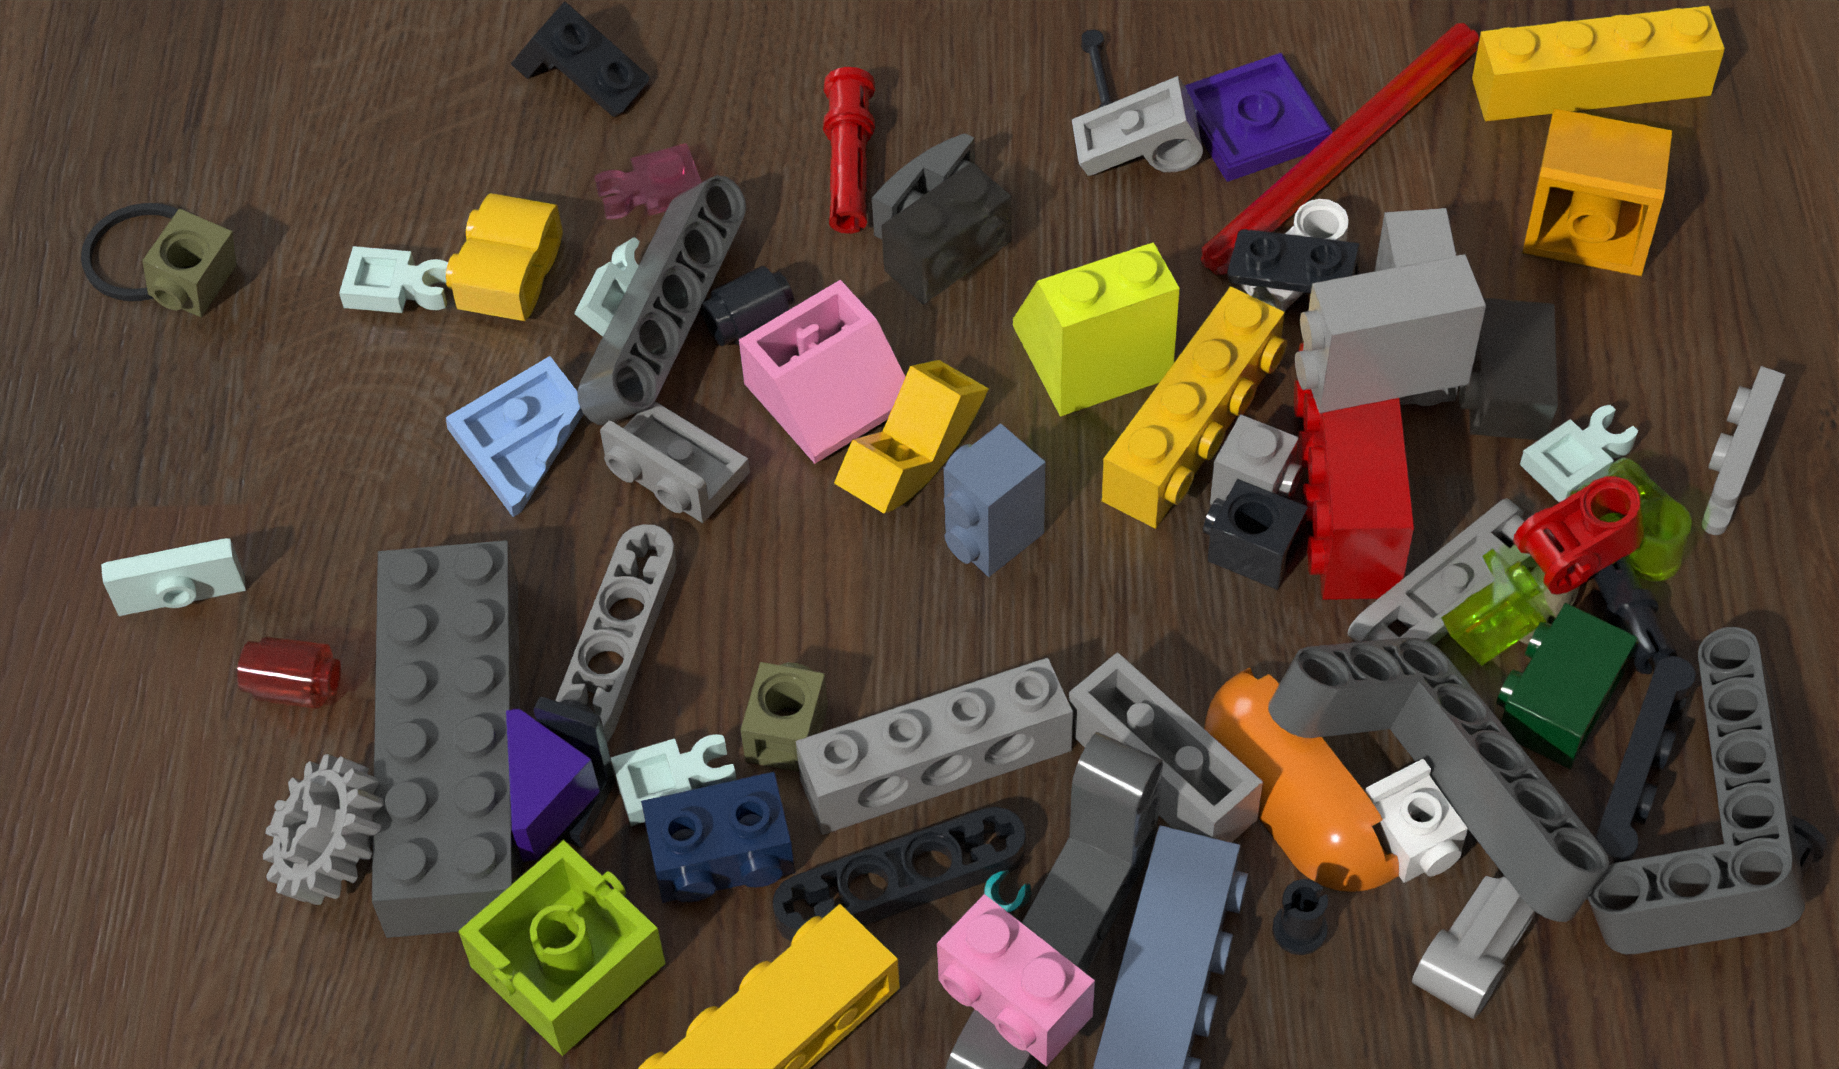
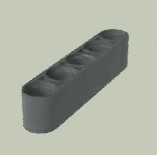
(662, 301)

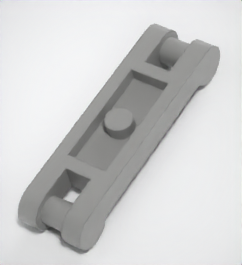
(1443, 580)

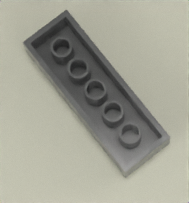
(442, 734)

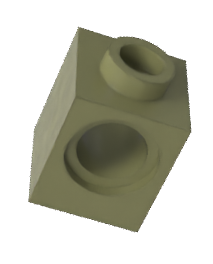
(184, 243)
(770, 737)

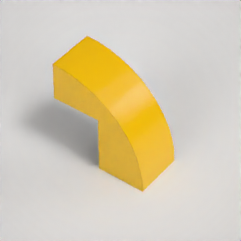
(917, 438)

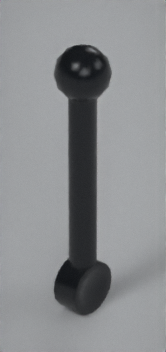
(1092, 43)

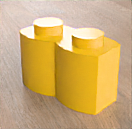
(505, 256)

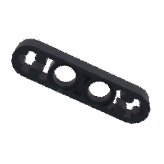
(895, 864)

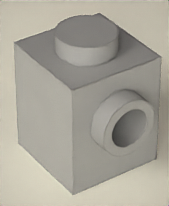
(1258, 457)

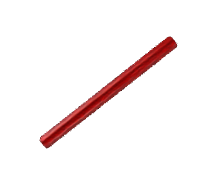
(1344, 143)

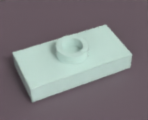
(173, 577)

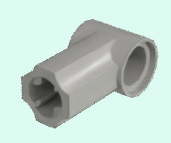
(1469, 958)

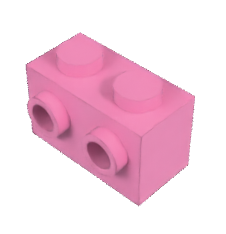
(1015, 980)

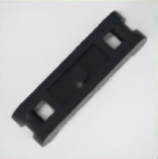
(1647, 747)

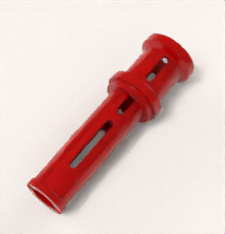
(849, 129)

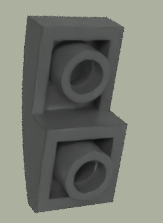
(920, 177)

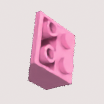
(823, 371)

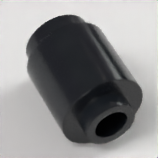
(746, 304)

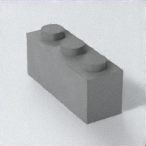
(1201, 782)

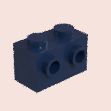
(718, 838)

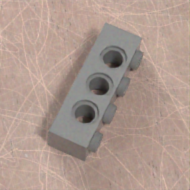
(934, 745)

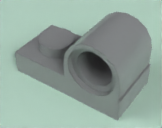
(1148, 123)

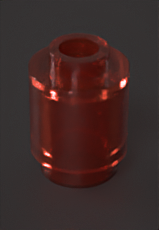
(288, 672)

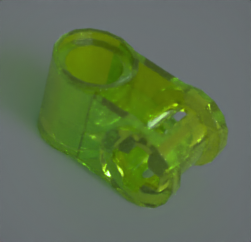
(1664, 522)

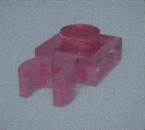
(653, 182)

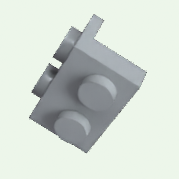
(674, 461)

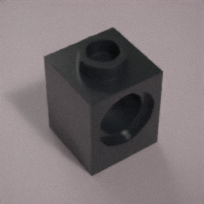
(1256, 556)

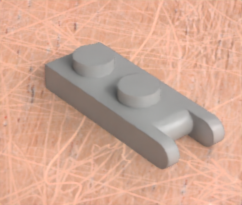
(1736, 453)

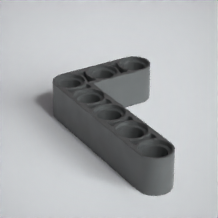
(1470, 753)
(1108, 844)
(1753, 877)

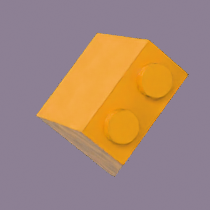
(1598, 192)

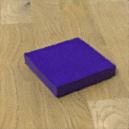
(1256, 117)

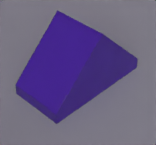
(547, 783)

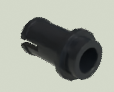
(1301, 922)

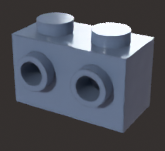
(993, 500)

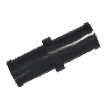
(1635, 612)

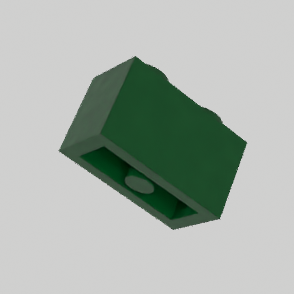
(1565, 684)

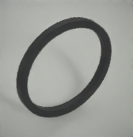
(100, 229)

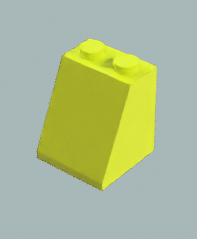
(1101, 328)

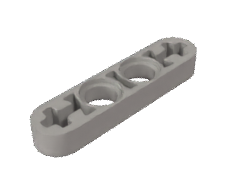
(621, 636)

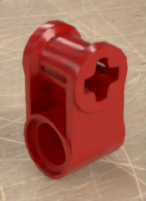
(1577, 537)

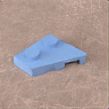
(518, 430)

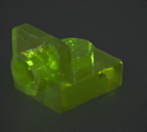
(1497, 613)

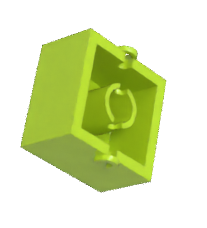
(563, 946)

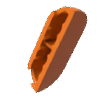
(1306, 791)

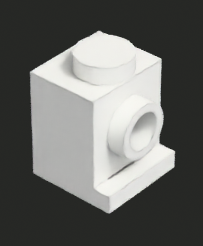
(1424, 845)

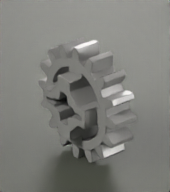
(322, 829)

